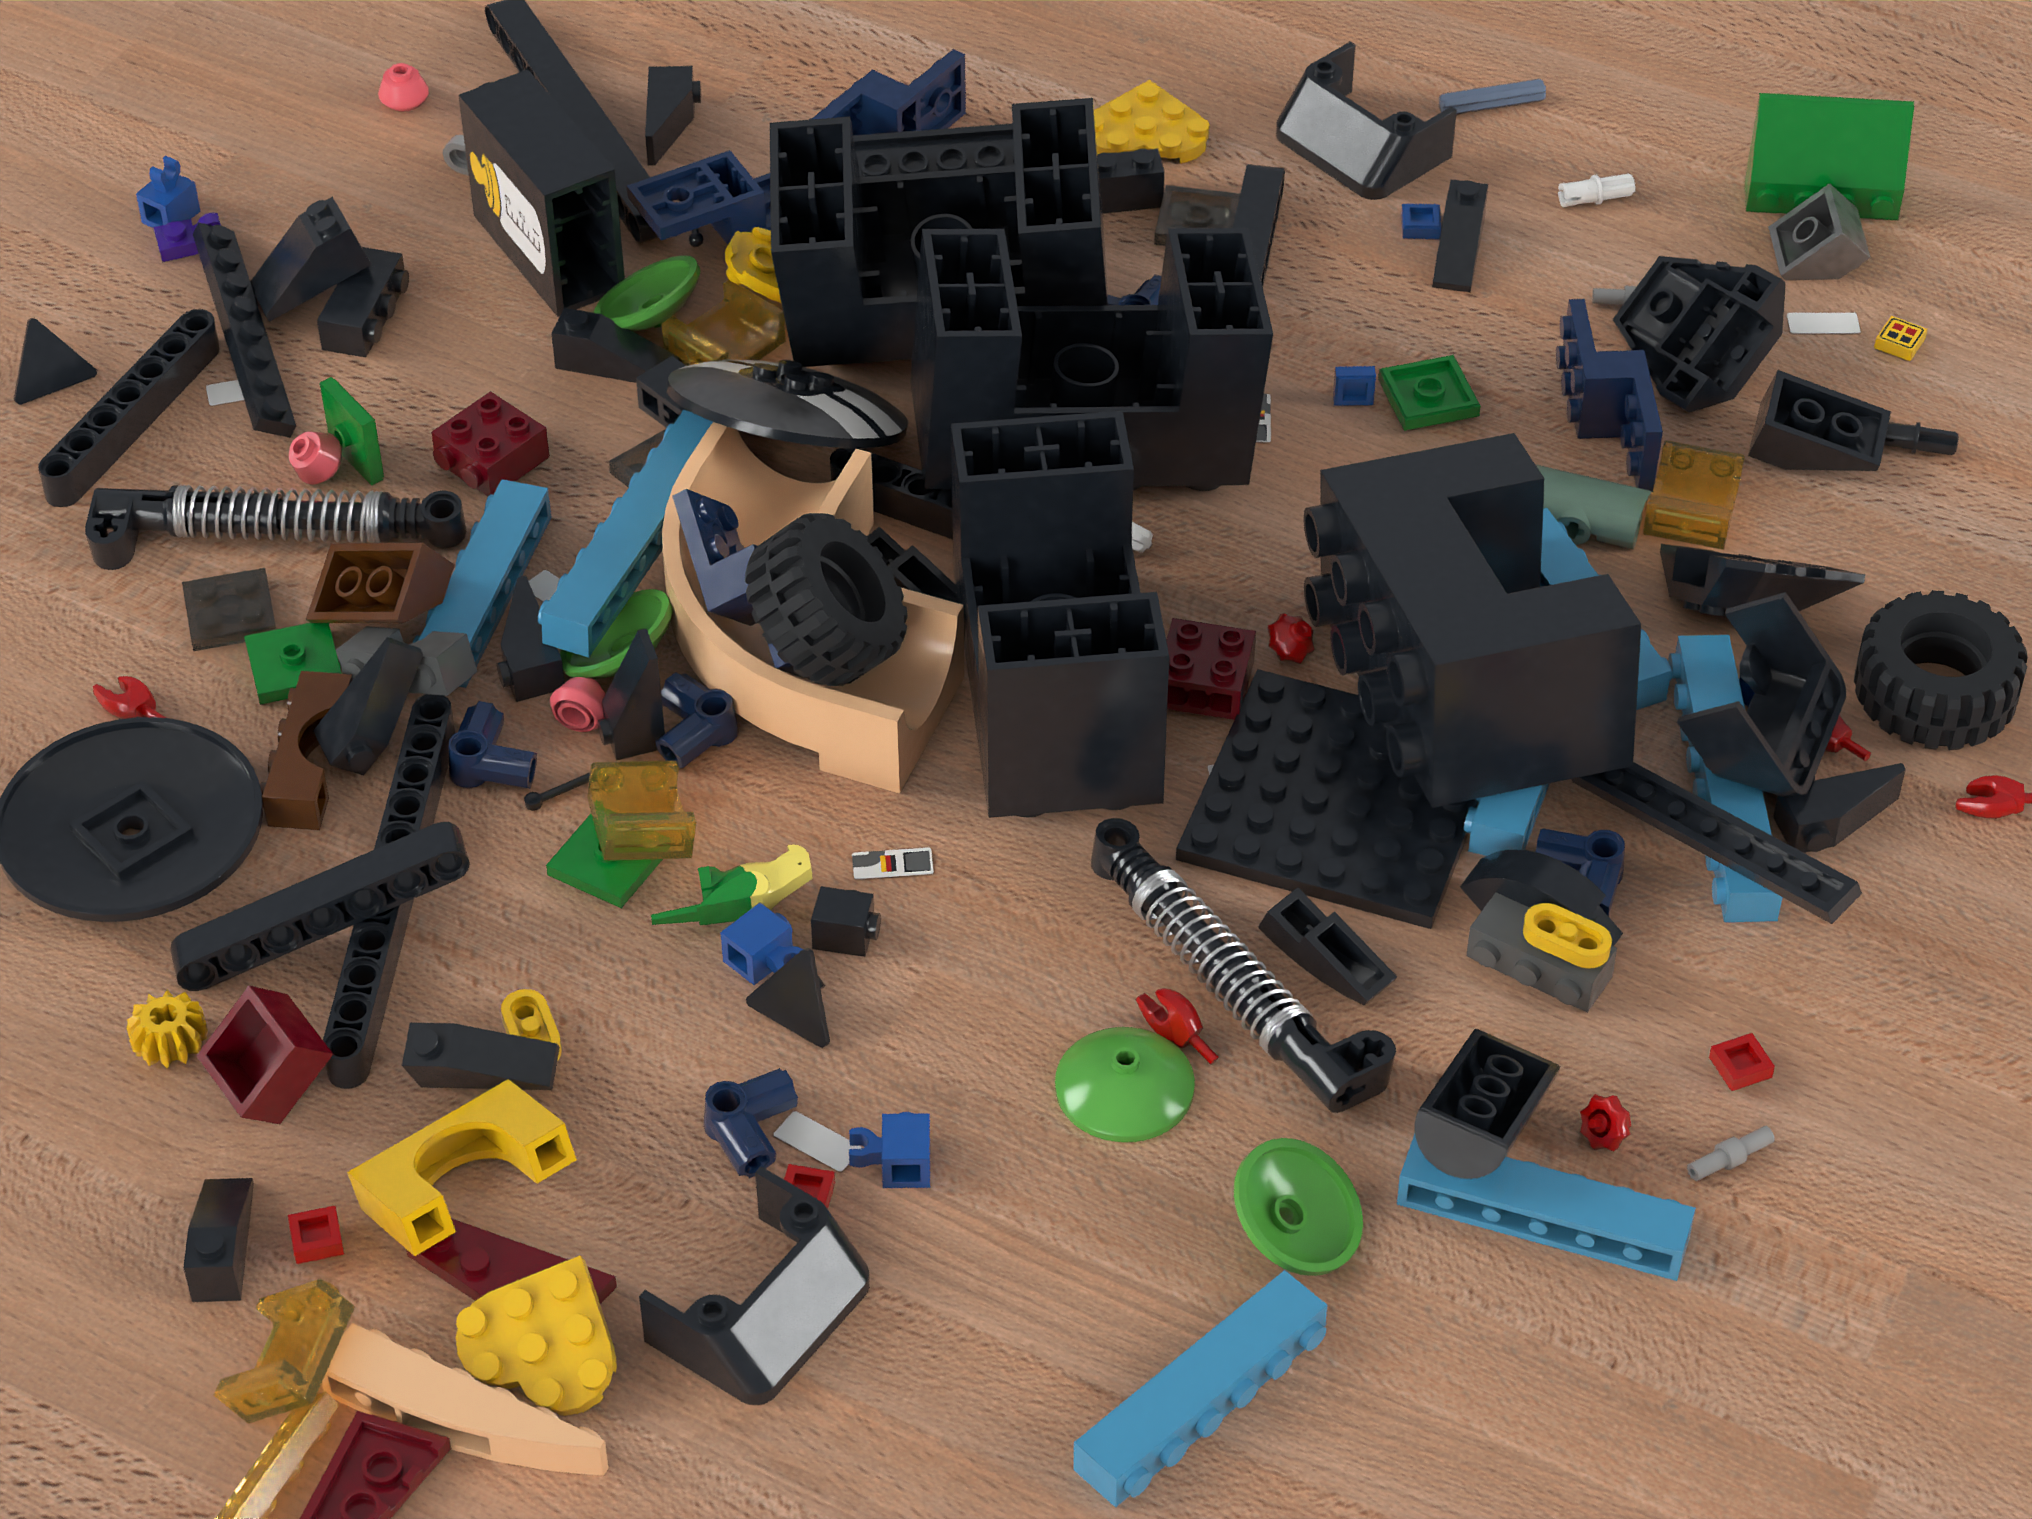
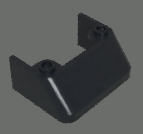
(1352, 143)
(1792, 707)
(785, 1320)

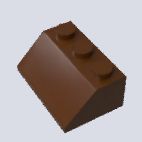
(379, 583)

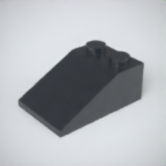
(308, 260)
(1817, 428)

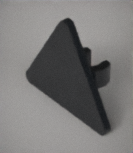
(47, 364)
(795, 999)

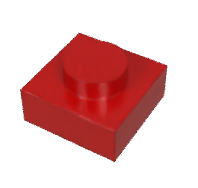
(1741, 1062)
(813, 1181)
(315, 1234)

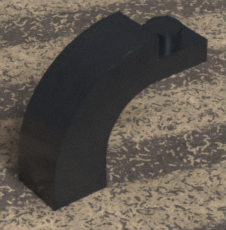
(1537, 879)

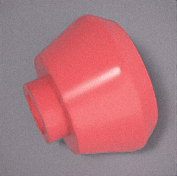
(402, 88)
(315, 456)
(578, 704)

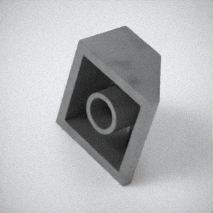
(1819, 238)

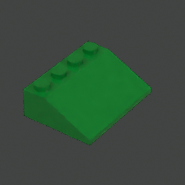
(1825, 140)

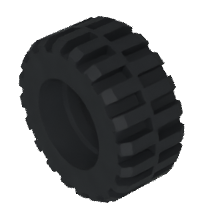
(826, 599)
(1933, 706)

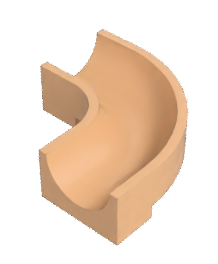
(860, 729)

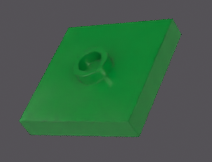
(1429, 392)
(353, 429)
(283, 653)
(583, 867)

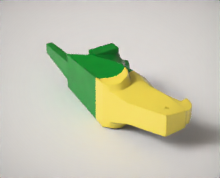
(736, 891)

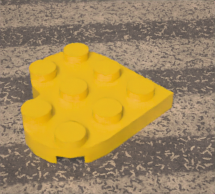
(1150, 120)
(752, 263)
(542, 1338)

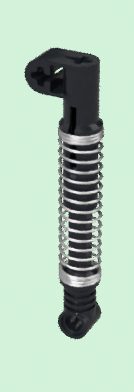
(190, 511)
(1284, 1029)

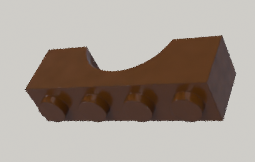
(295, 787)

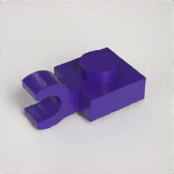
(176, 237)

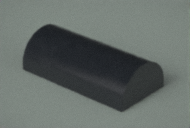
(1481, 1105)

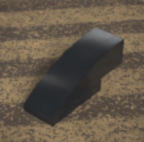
(912, 568)
(1326, 948)

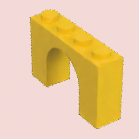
(498, 1124)

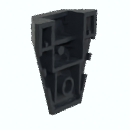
(1703, 327)
(1719, 580)

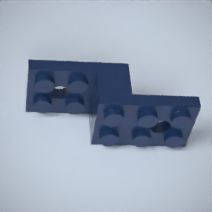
(888, 106)
(709, 192)
(1609, 395)
(720, 559)

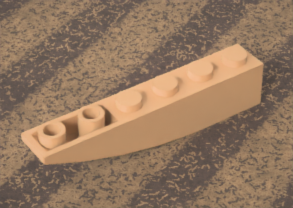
(479, 1420)

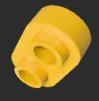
(1569, 935)
(538, 1021)

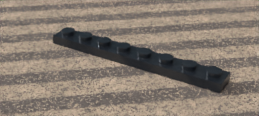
(244, 330)
(1726, 839)

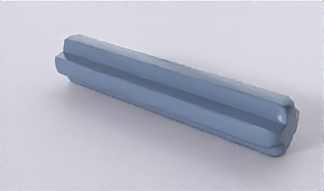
(1494, 96)

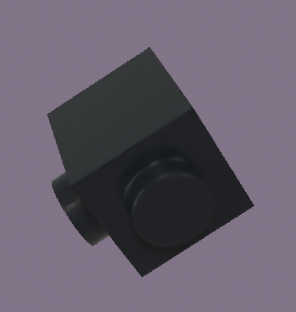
(844, 921)

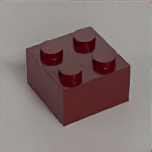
(264, 1055)

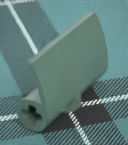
(1594, 507)

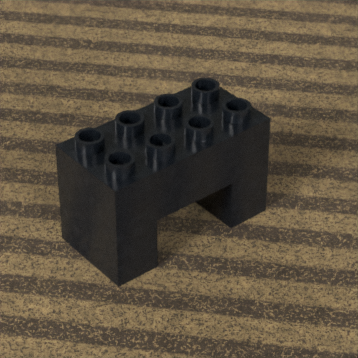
(853, 243)
(1177, 369)
(1054, 617)
(1454, 637)

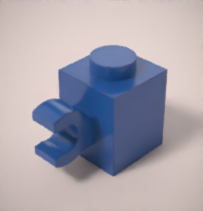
(167, 196)
(758, 943)
(901, 1150)

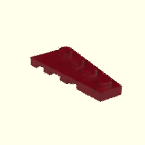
(484, 1261)
(375, 1469)

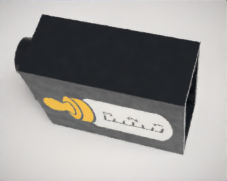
(542, 191)

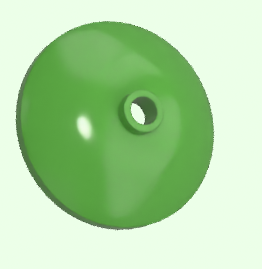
(651, 294)
(644, 610)
(1129, 1099)
(1298, 1206)

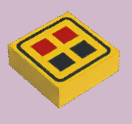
(1900, 338)

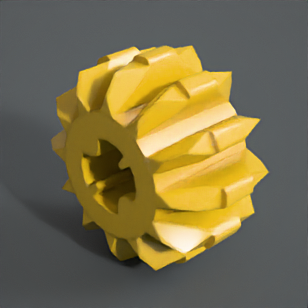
(167, 1028)

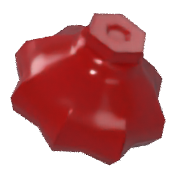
(1291, 638)
(1605, 1122)

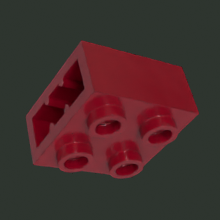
(490, 444)
(1208, 667)

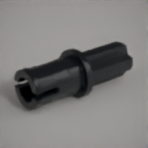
(1921, 438)

